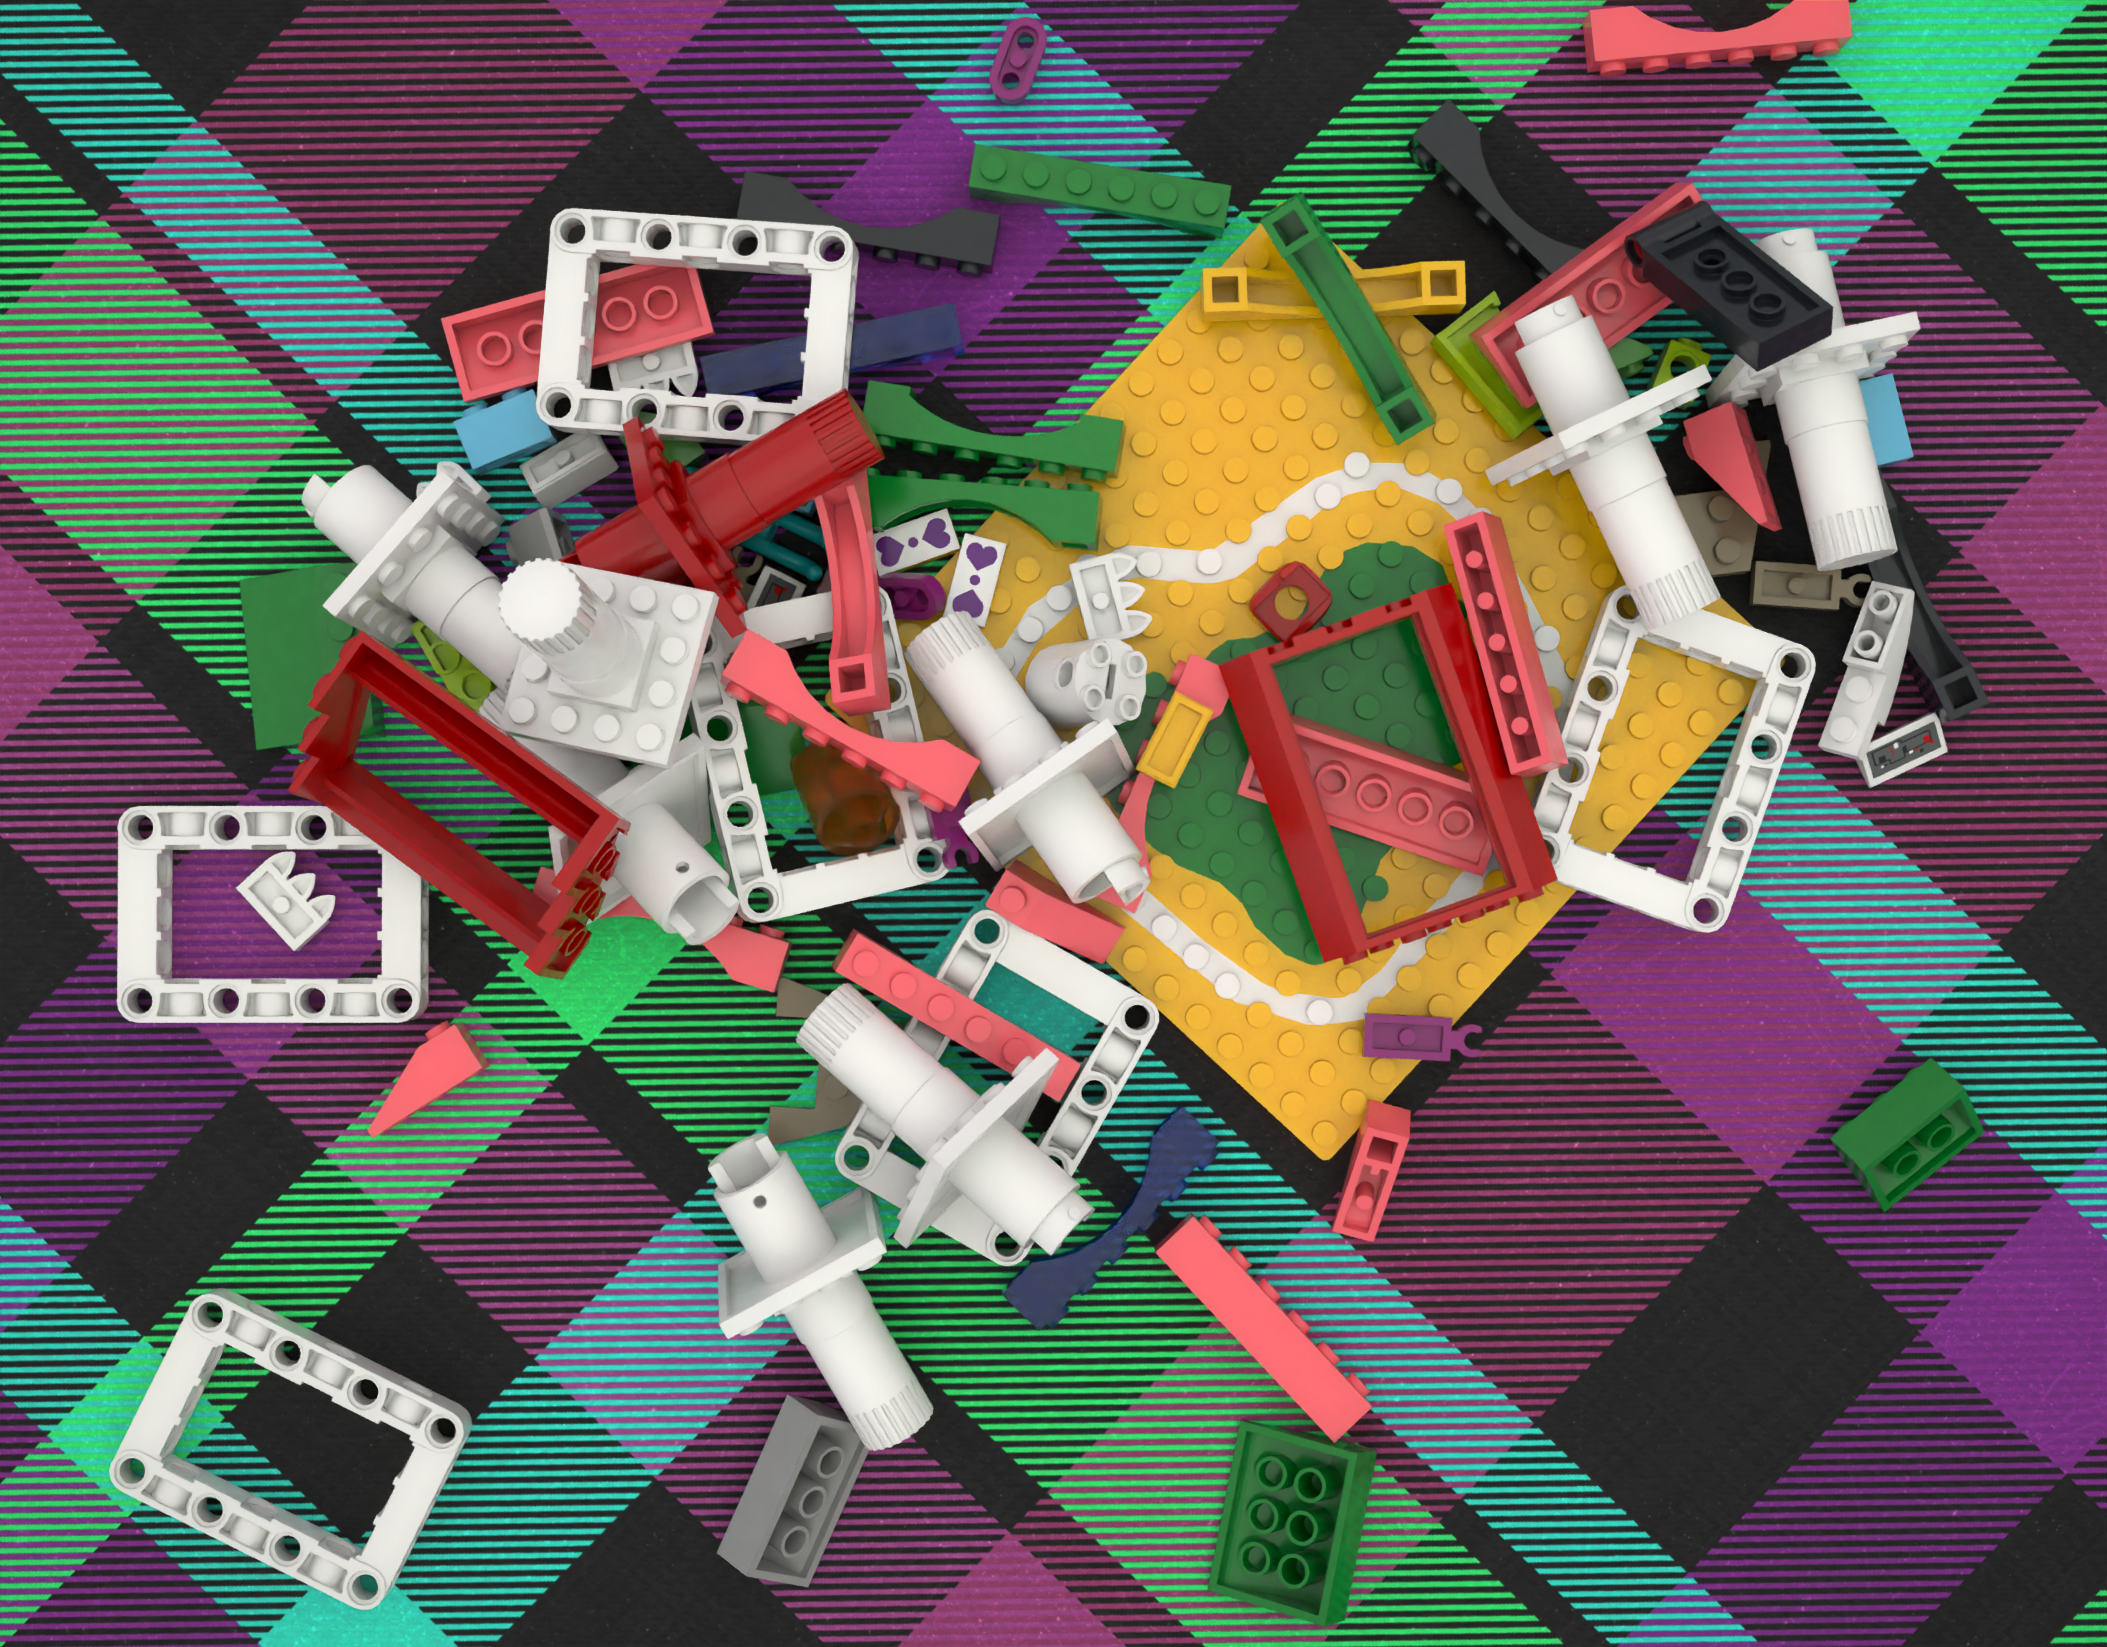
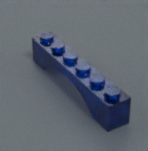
(876, 343)
(1050, 1281)

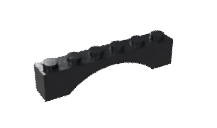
(1452, 150)
(956, 239)
(1931, 653)

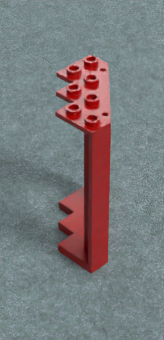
(1299, 811)
(545, 932)

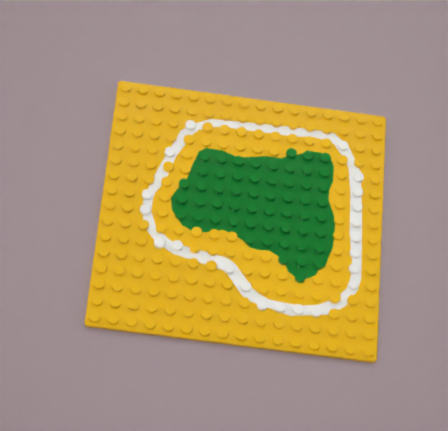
(1270, 453)

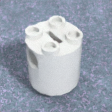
(1087, 682)

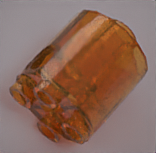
(844, 803)

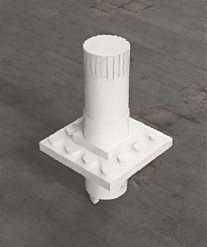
(1826, 412)
(1608, 451)
(416, 564)
(603, 659)
(1042, 787)
(670, 824)
(967, 1139)
(804, 1266)

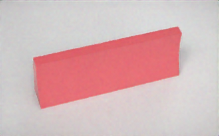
(1601, 284)
(636, 315)
(1389, 796)

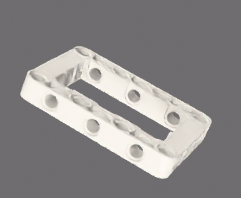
(699, 244)
(729, 781)
(1744, 785)
(146, 923)
(1076, 1120)
(252, 1522)

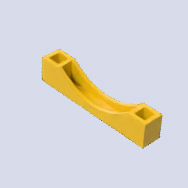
(1275, 294)

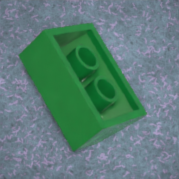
(1908, 1133)

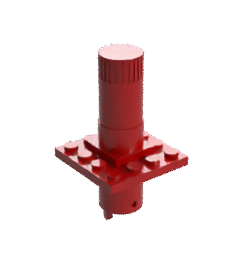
(696, 518)

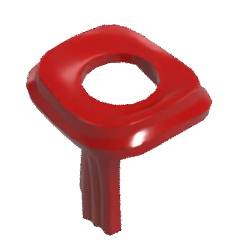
(1297, 575)

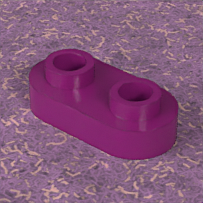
(1018, 62)
(914, 596)

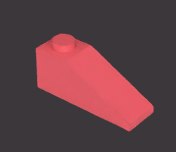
(1728, 452)
(1048, 912)
(432, 1072)
(1372, 1170)

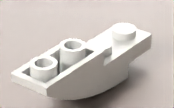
(1873, 670)

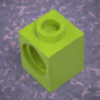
(1684, 351)

